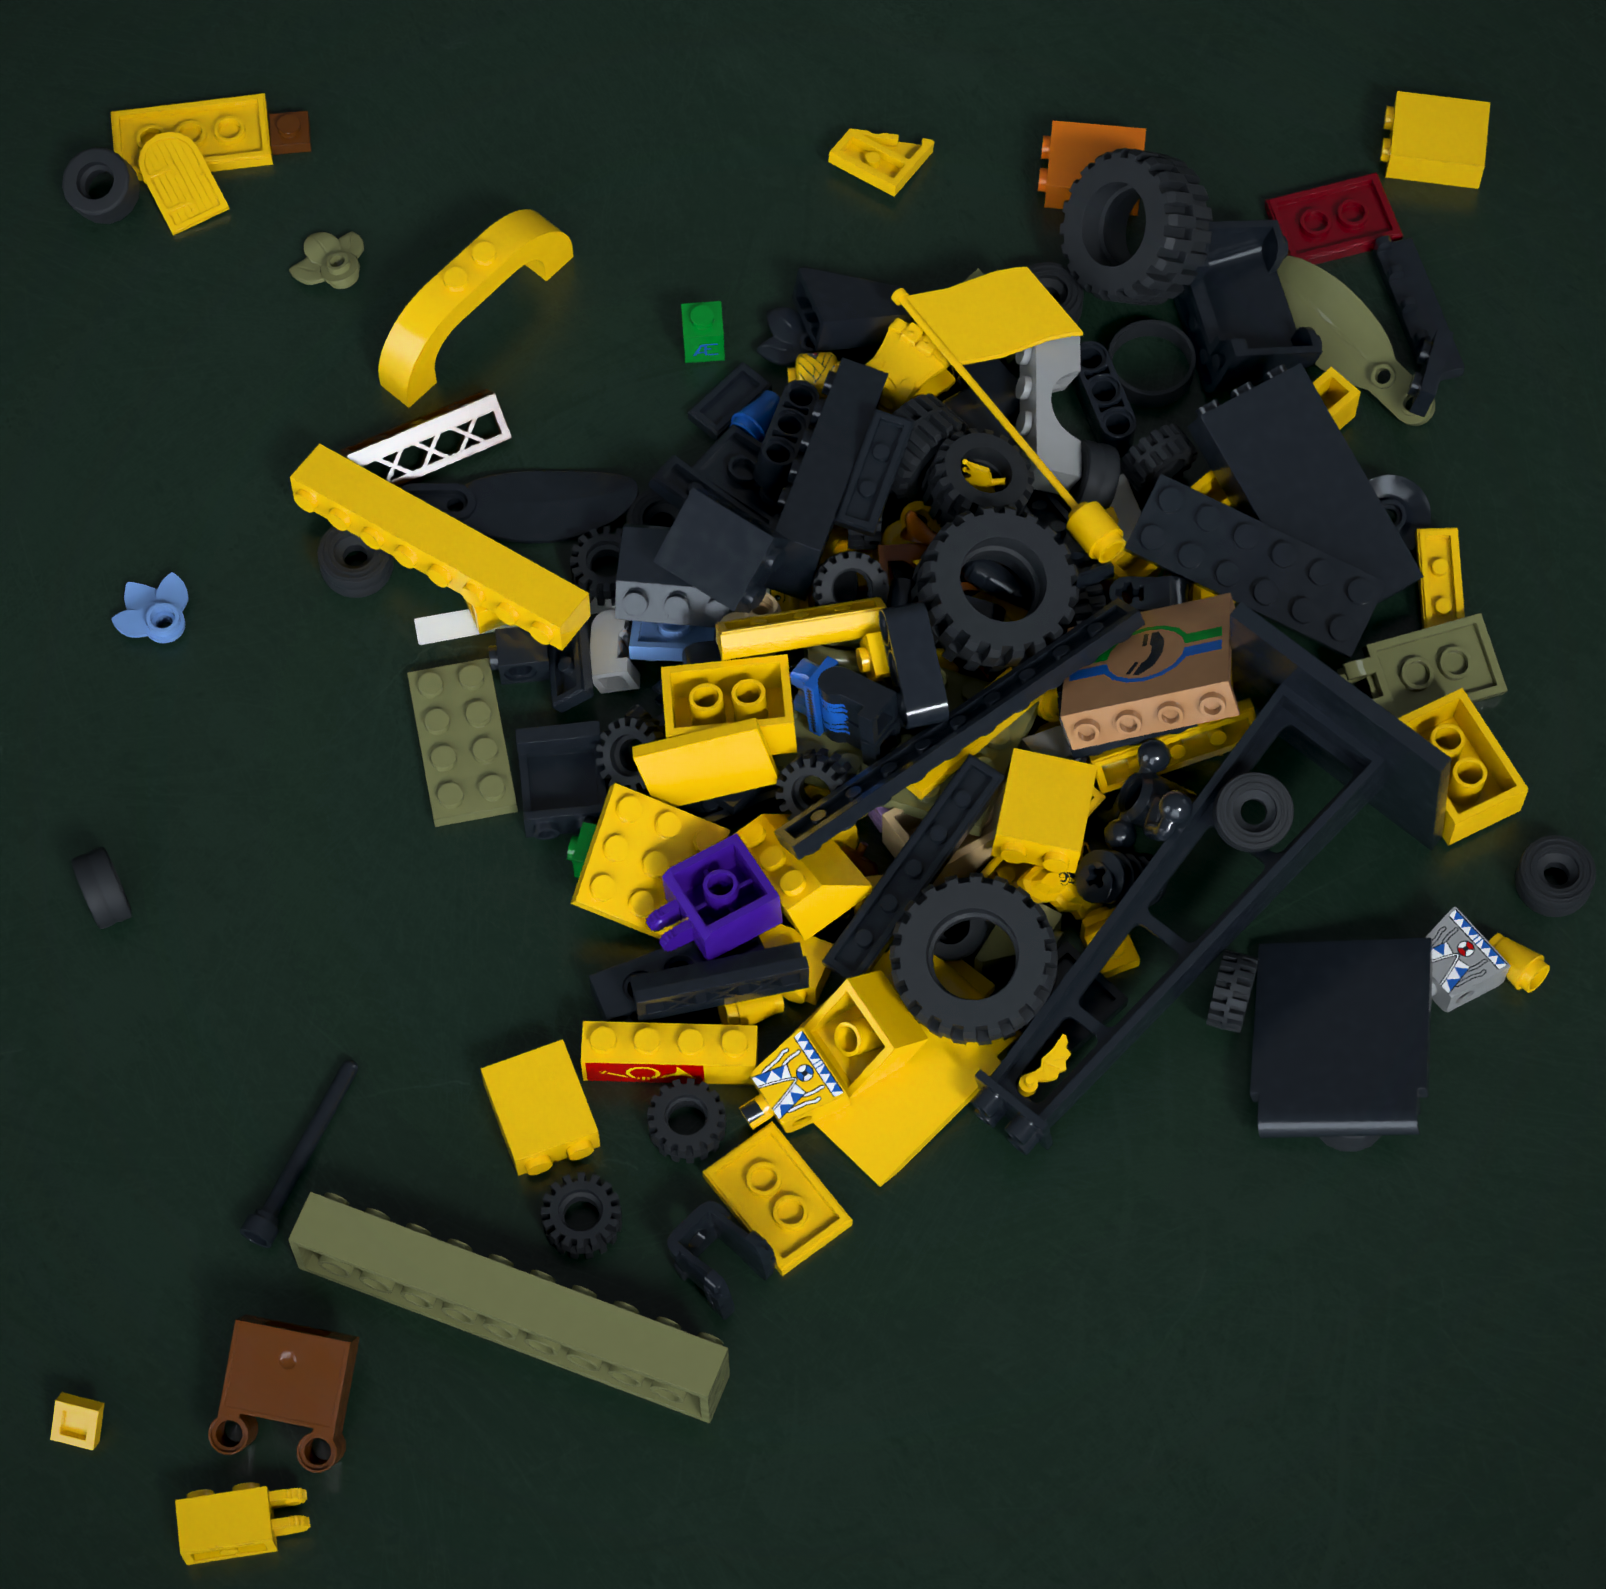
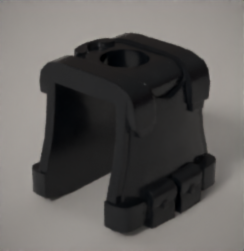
(714, 1222)

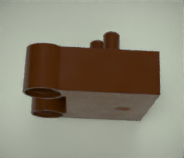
(286, 1377)

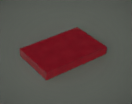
(1335, 219)

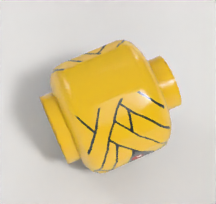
(814, 368)

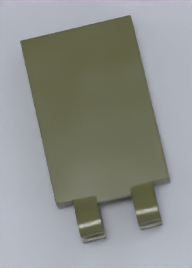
(1429, 665)

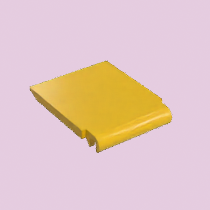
(917, 1100)

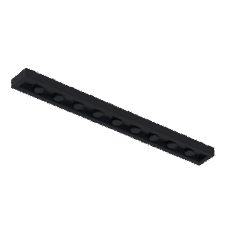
(965, 724)

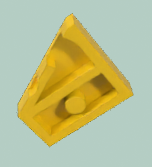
(879, 158)

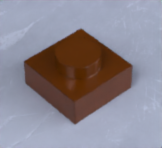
(290, 132)

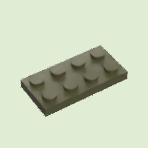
(462, 742)

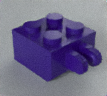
(718, 899)

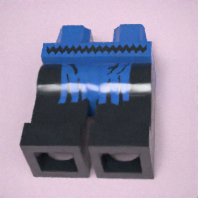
(847, 707)

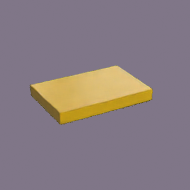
(706, 763)
(778, 1197)

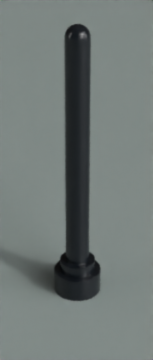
(262, 1225)

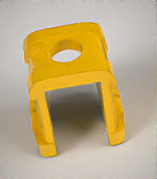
(912, 366)

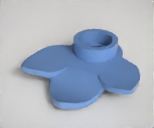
(151, 607)

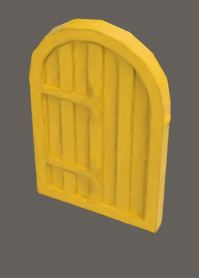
(180, 181)

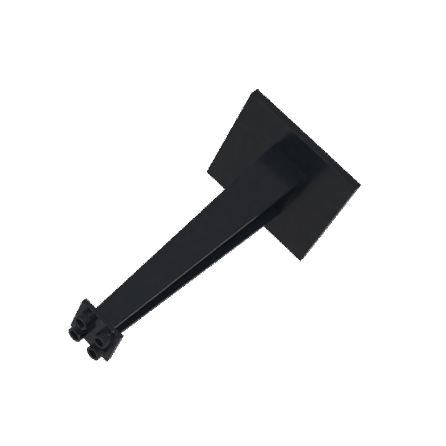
(1328, 723)

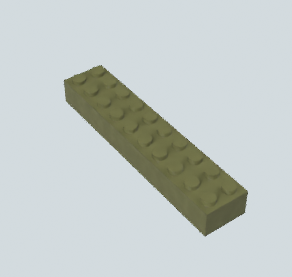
(511, 1305)

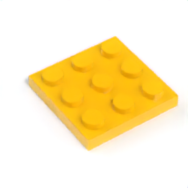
(631, 853)

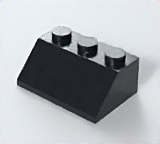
(653, 593)

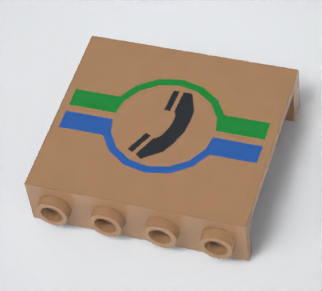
(1158, 679)

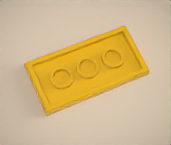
(226, 130)

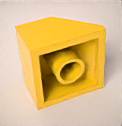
(865, 1032)

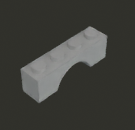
(1042, 372)

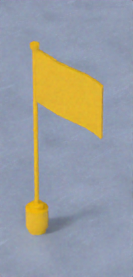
(993, 320)

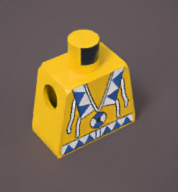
(794, 1087)

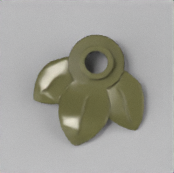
(330, 260)

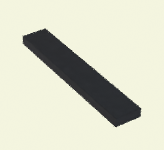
(915, 868)

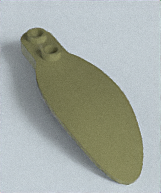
(1349, 335)

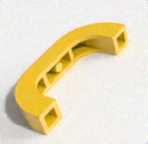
(460, 287)

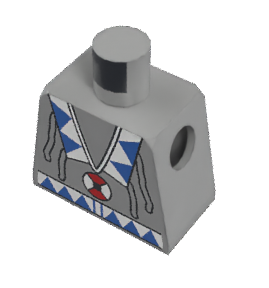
(1462, 962)

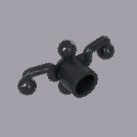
(1145, 801)

